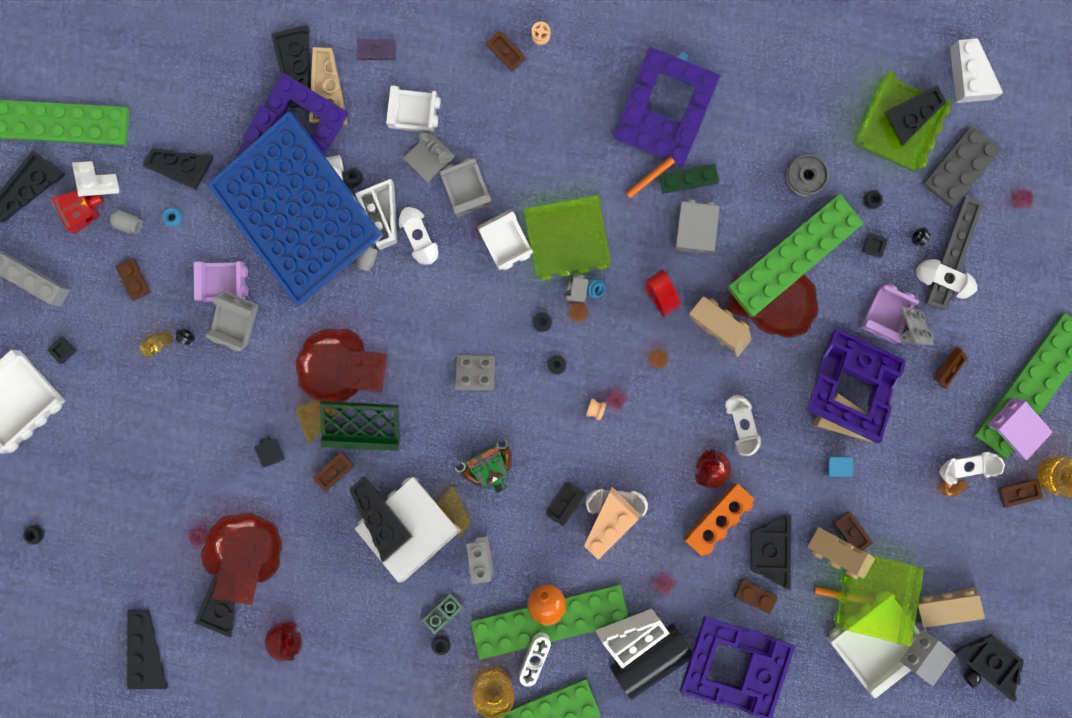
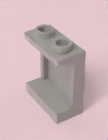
(465, 187)
(697, 227)
(232, 321)
(479, 559)
(927, 657)

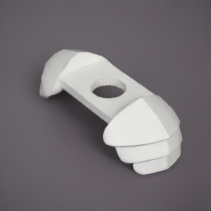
(424, 250)
(933, 271)
(748, 439)
(986, 463)
(596, 499)

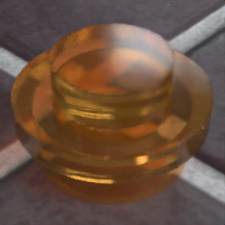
(578, 312)
(658, 358)

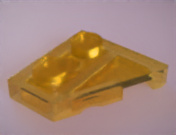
(310, 419)
(455, 509)

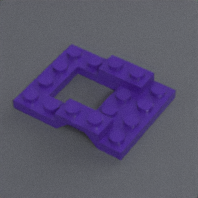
(289, 89)
(656, 132)
(866, 363)
(762, 675)

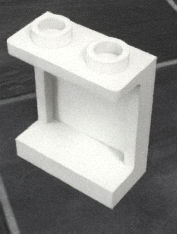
(412, 110)
(505, 240)

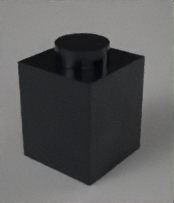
(269, 452)

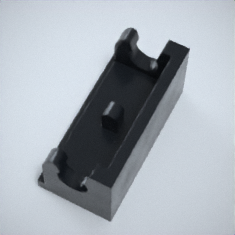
(565, 504)

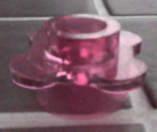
(1028, 198)
(611, 400)
(192, 535)
(664, 589)

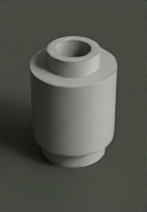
(125, 222)
(367, 259)

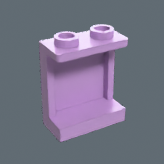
(218, 277)
(885, 313)
(1020, 428)

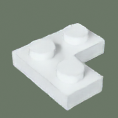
(91, 184)

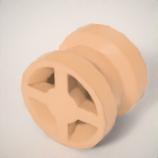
(538, 30)
(595, 409)

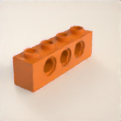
(720, 508)

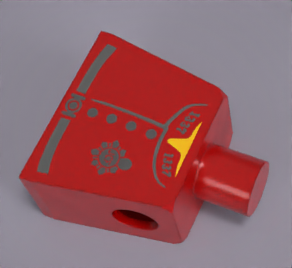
(77, 210)

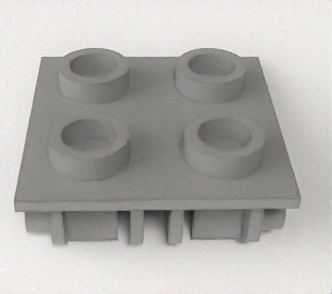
(428, 156)
(918, 332)
(475, 372)

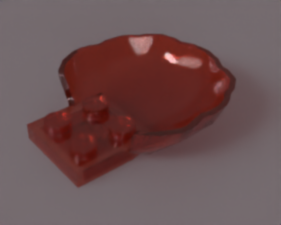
(788, 313)
(337, 367)
(241, 554)

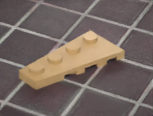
(325, 79)

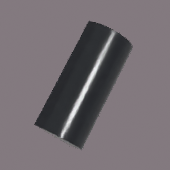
(653, 664)

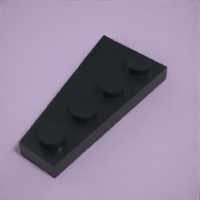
(293, 54)
(26, 184)
(382, 522)
(143, 658)

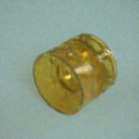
(1056, 476)
(497, 703)

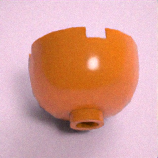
(546, 604)

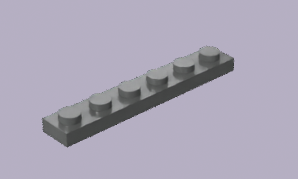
(955, 249)

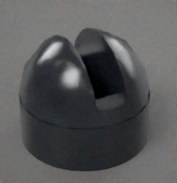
(972, 678)

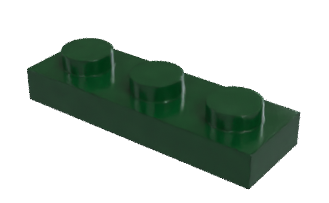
(688, 178)

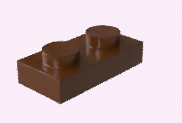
(505, 51)
(133, 279)
(950, 368)
(333, 472)
(1020, 493)
(852, 531)
(755, 596)

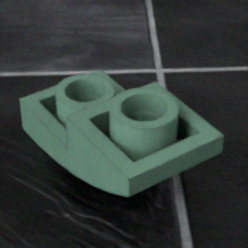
(442, 613)

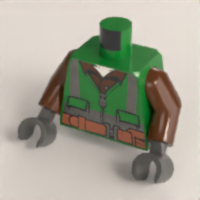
(488, 466)

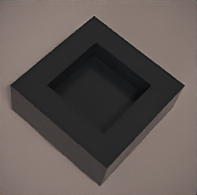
(874, 245)
(61, 350)

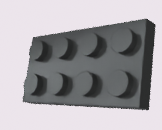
(962, 166)

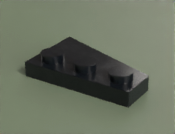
(914, 113)
(180, 167)
(216, 614)

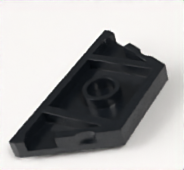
(773, 551)
(994, 663)

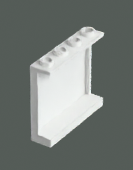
(24, 400)
(423, 519)
(871, 659)

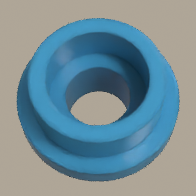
(168, 213)
(596, 288)

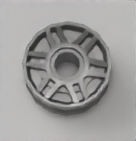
(815, 167)

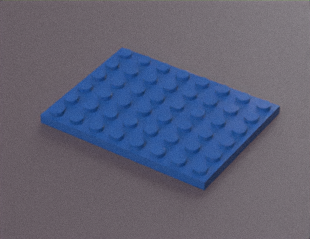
(294, 209)

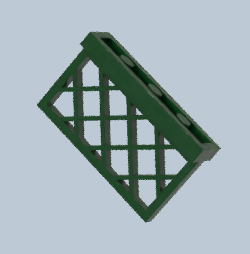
(360, 438)

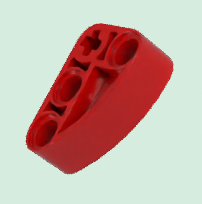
(662, 293)

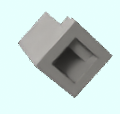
(578, 289)

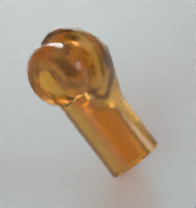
(953, 490)

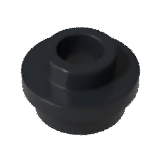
(347, 175)
(876, 195)
(921, 237)
(546, 317)
(184, 336)
(550, 364)
(28, 537)
(441, 651)

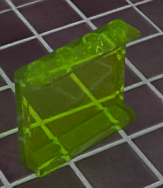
(878, 136)
(567, 237)
(882, 602)

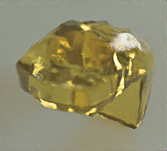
(155, 343)

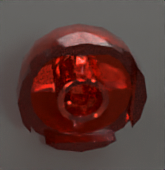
(713, 469)
(283, 641)

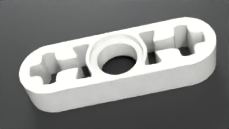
(533, 651)

